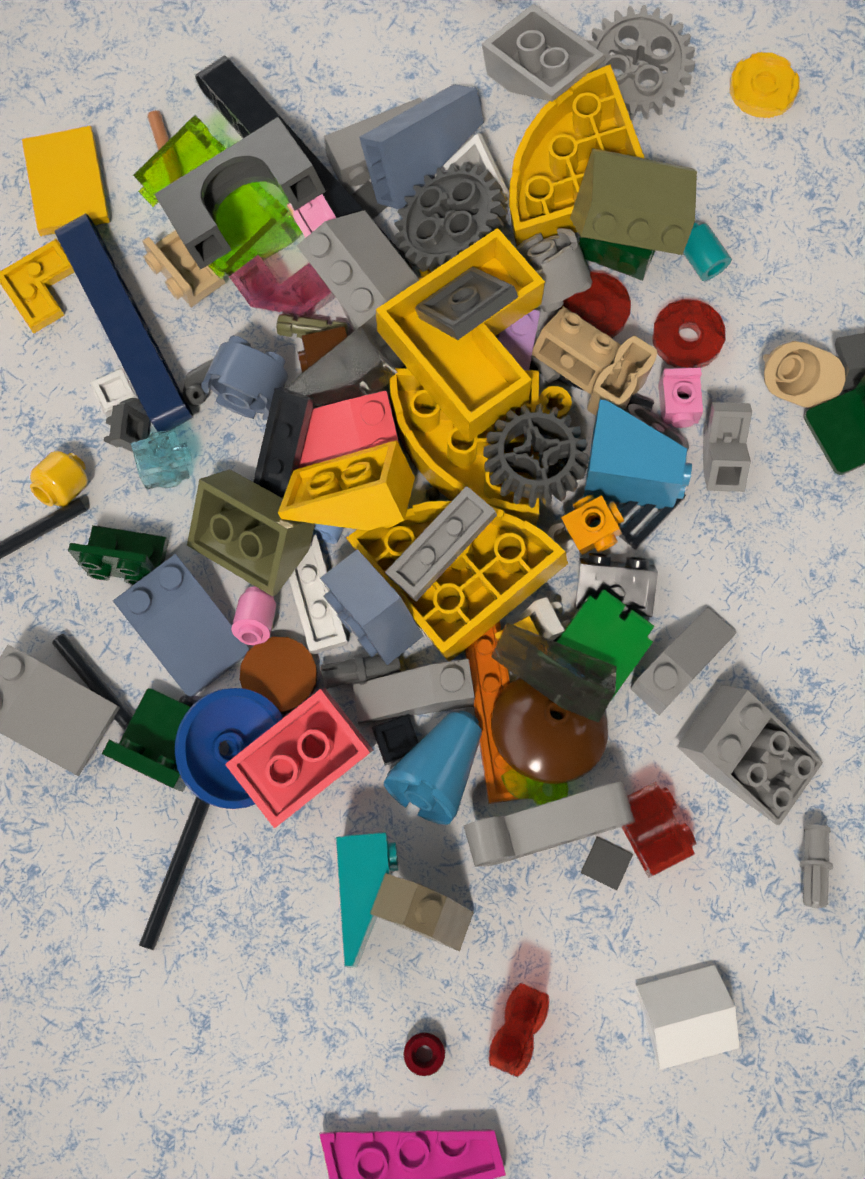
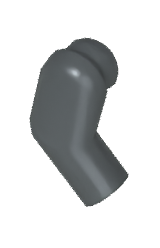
(192, 387)

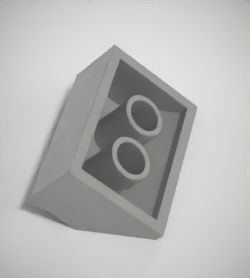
(357, 265)

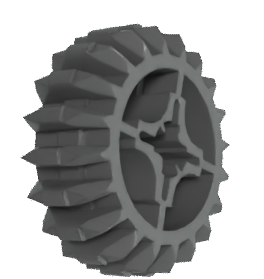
(562, 446)

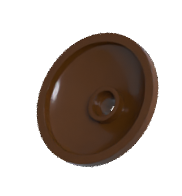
(539, 744)

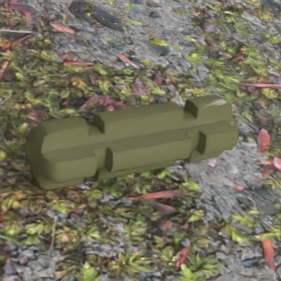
(288, 325)

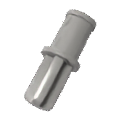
(816, 866)

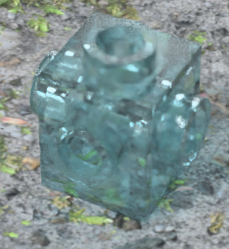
(162, 460)

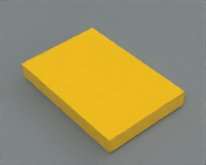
(64, 178)

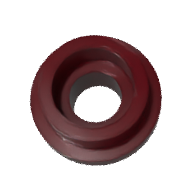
(424, 1068)

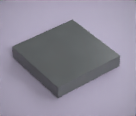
(466, 302)

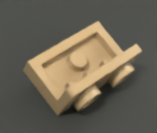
(180, 269)

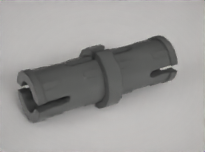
(357, 670)

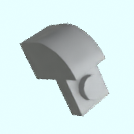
(725, 447)

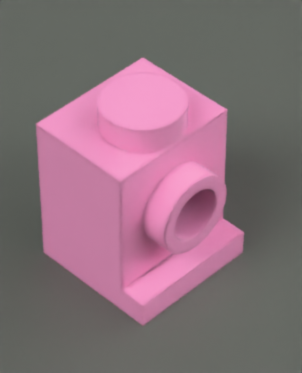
(677, 384)

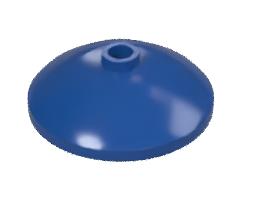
(220, 716)

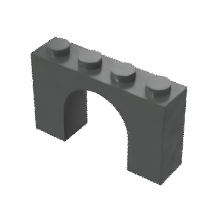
(262, 156)

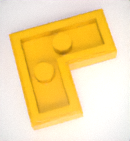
(28, 282)

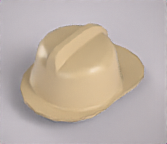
(803, 374)

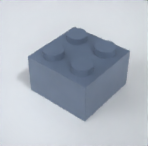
(370, 608)

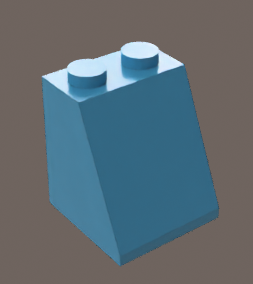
(634, 461)

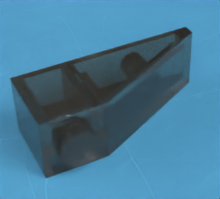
(346, 372)
(557, 671)

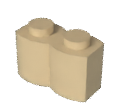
(625, 375)

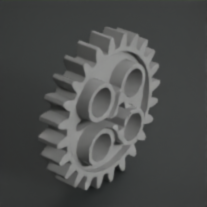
(650, 34)

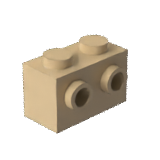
(575, 349)

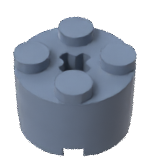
(244, 377)

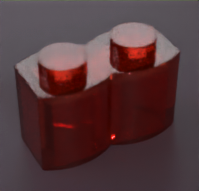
(656, 833)
(513, 1040)

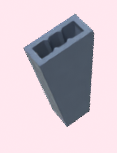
(419, 142)

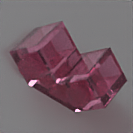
(297, 296)

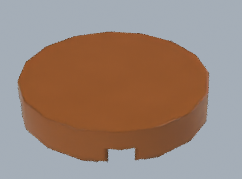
(280, 672)

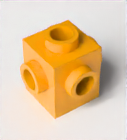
(584, 513)

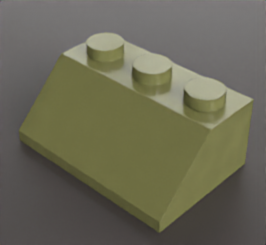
(636, 202)
(242, 531)

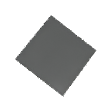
(367, 200)
(607, 863)

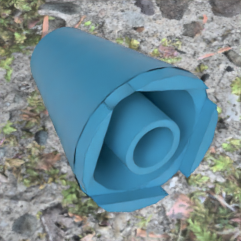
(437, 768)

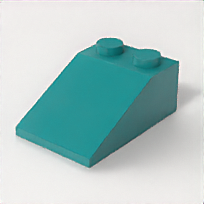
(360, 872)

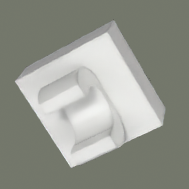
(545, 618)

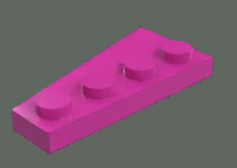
(412, 1154)

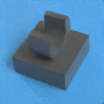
(126, 426)

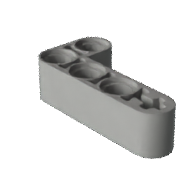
(548, 825)

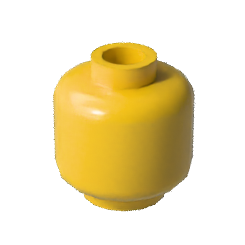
(58, 478)

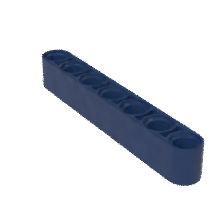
(124, 324)

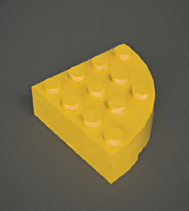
(557, 151)
(445, 454)
(480, 586)

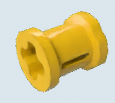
(552, 397)

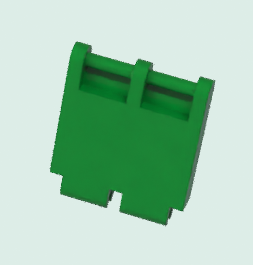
(605, 636)

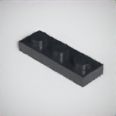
(283, 440)

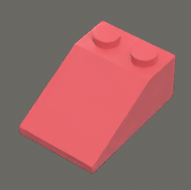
(348, 428)
(299, 757)

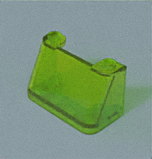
(247, 217)

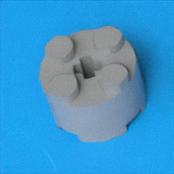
(559, 264)

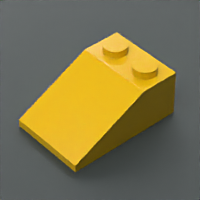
(352, 490)

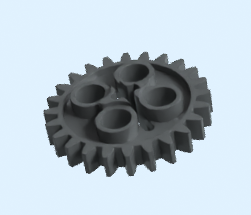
(449, 215)

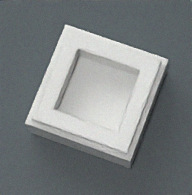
(114, 390)

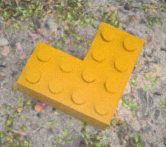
(472, 376)

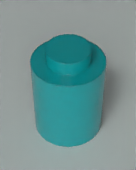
(706, 252)

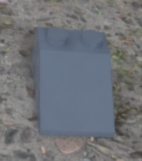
(181, 626)

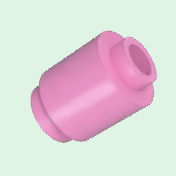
(254, 616)

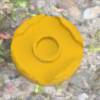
(764, 85)

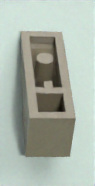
(422, 911)

